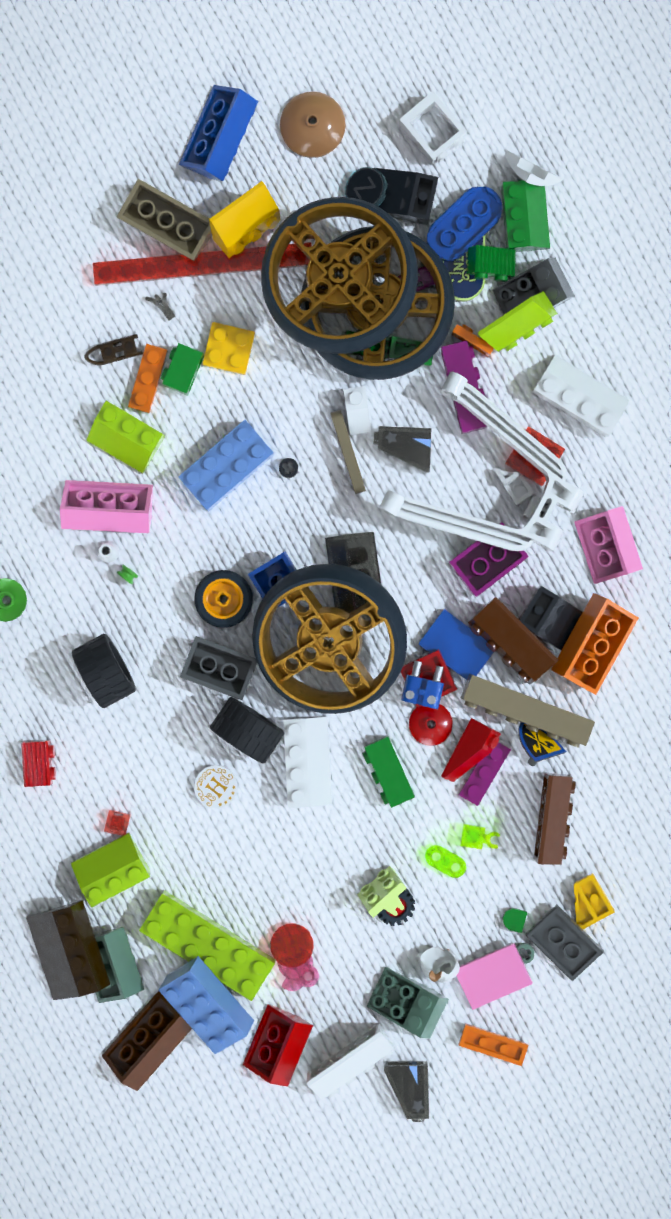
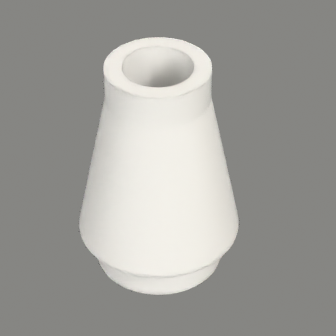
(114, 551)

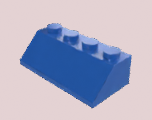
(218, 132)

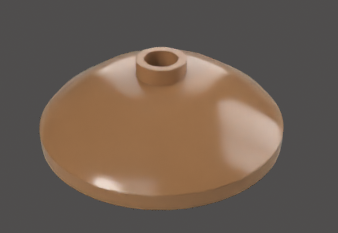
(317, 138)

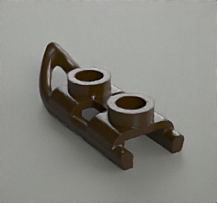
(109, 352)

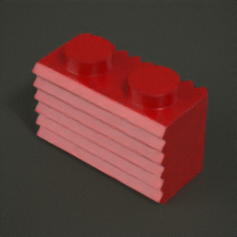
(38, 763)

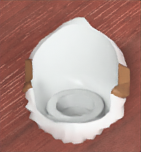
(438, 964)

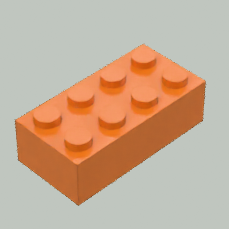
(595, 643)

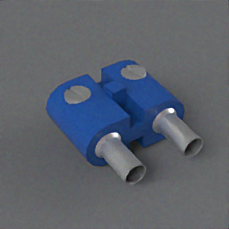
(422, 690)

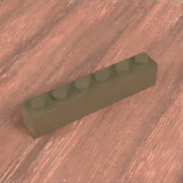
(527, 710)

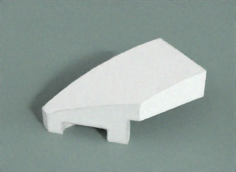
(515, 486)

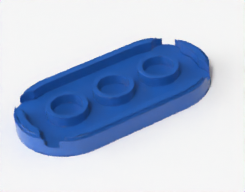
(465, 223)

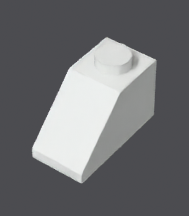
(357, 410)

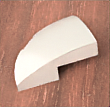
(531, 172)

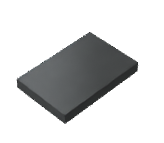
(564, 942)

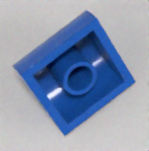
(271, 572)

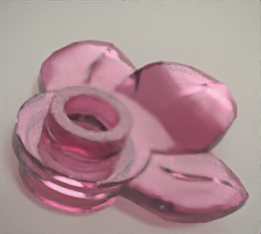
(295, 976)

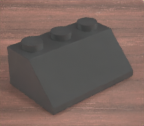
(219, 668)

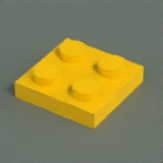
(228, 348)

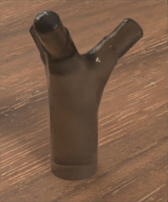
(162, 305)

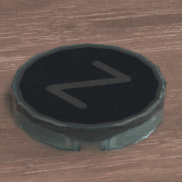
(367, 185)

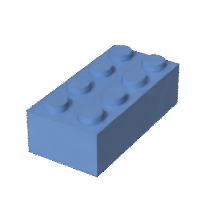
(226, 465)
(206, 1005)

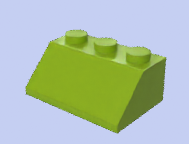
(519, 323)
(125, 437)
(110, 870)

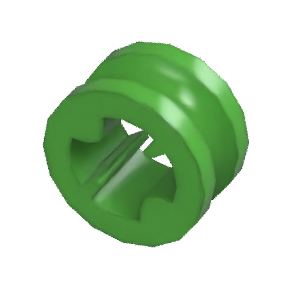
(127, 574)

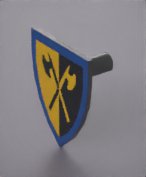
(538, 745)

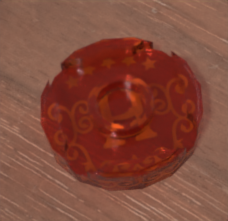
(292, 945)

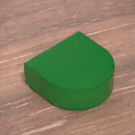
(514, 919)

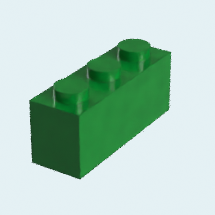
(388, 772)

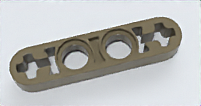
(347, 451)

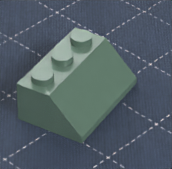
(119, 966)

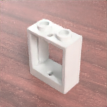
(417, 112)

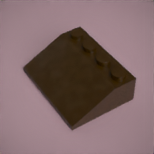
(68, 951)

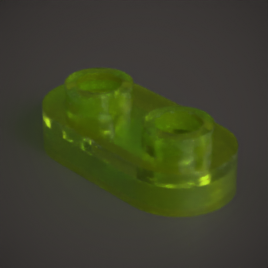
(445, 861)

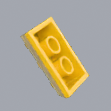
(244, 220)

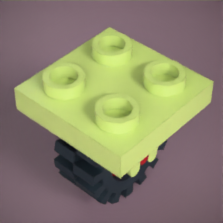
(387, 898)

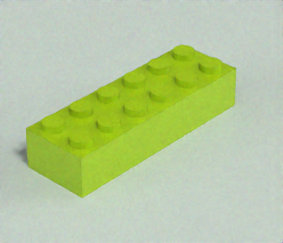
(194, 934)

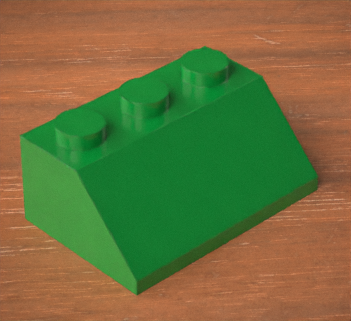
(525, 216)

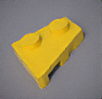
(590, 901)

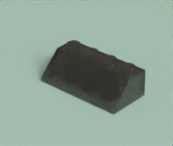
(356, 552)

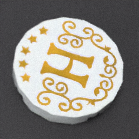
(216, 786)

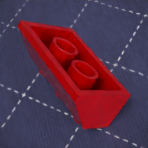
(277, 1045)

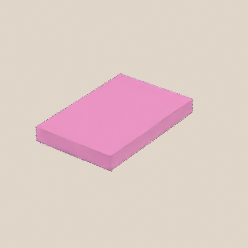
(493, 976)

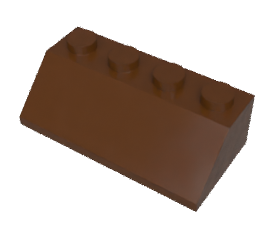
(512, 641)
(552, 819)
(146, 1042)

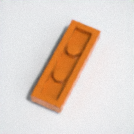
(148, 378)
(493, 1044)

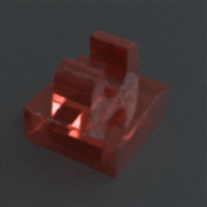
(117, 822)

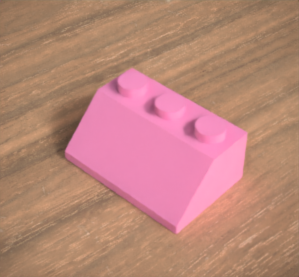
(608, 545)

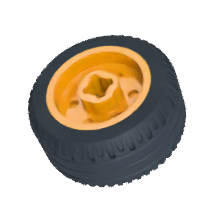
(210, 591)

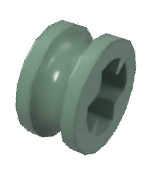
(526, 946)

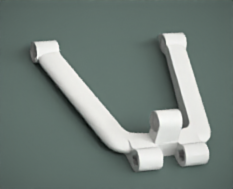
(538, 511)

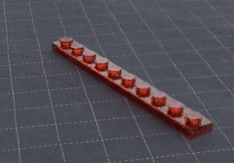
(181, 267)

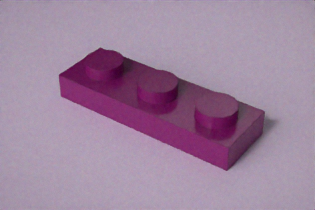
(484, 774)

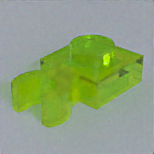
(475, 836)

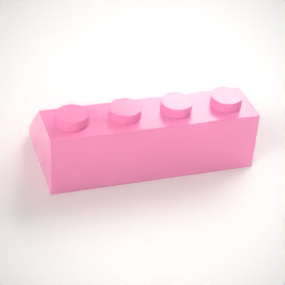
(106, 506)

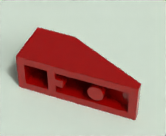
(472, 747)

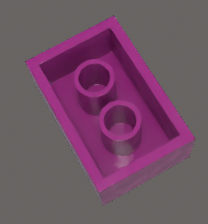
(484, 565)

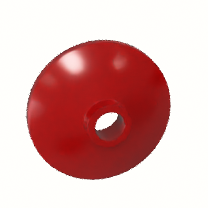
(430, 736)

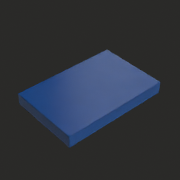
(458, 645)

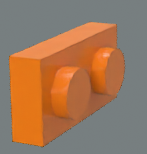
(465, 333)

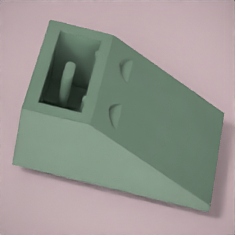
(407, 1003)

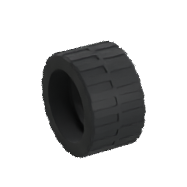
(103, 671)
(247, 730)

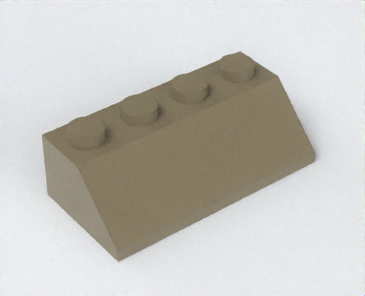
(166, 220)

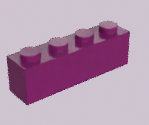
(458, 359)

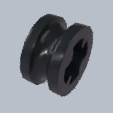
(282, 469)

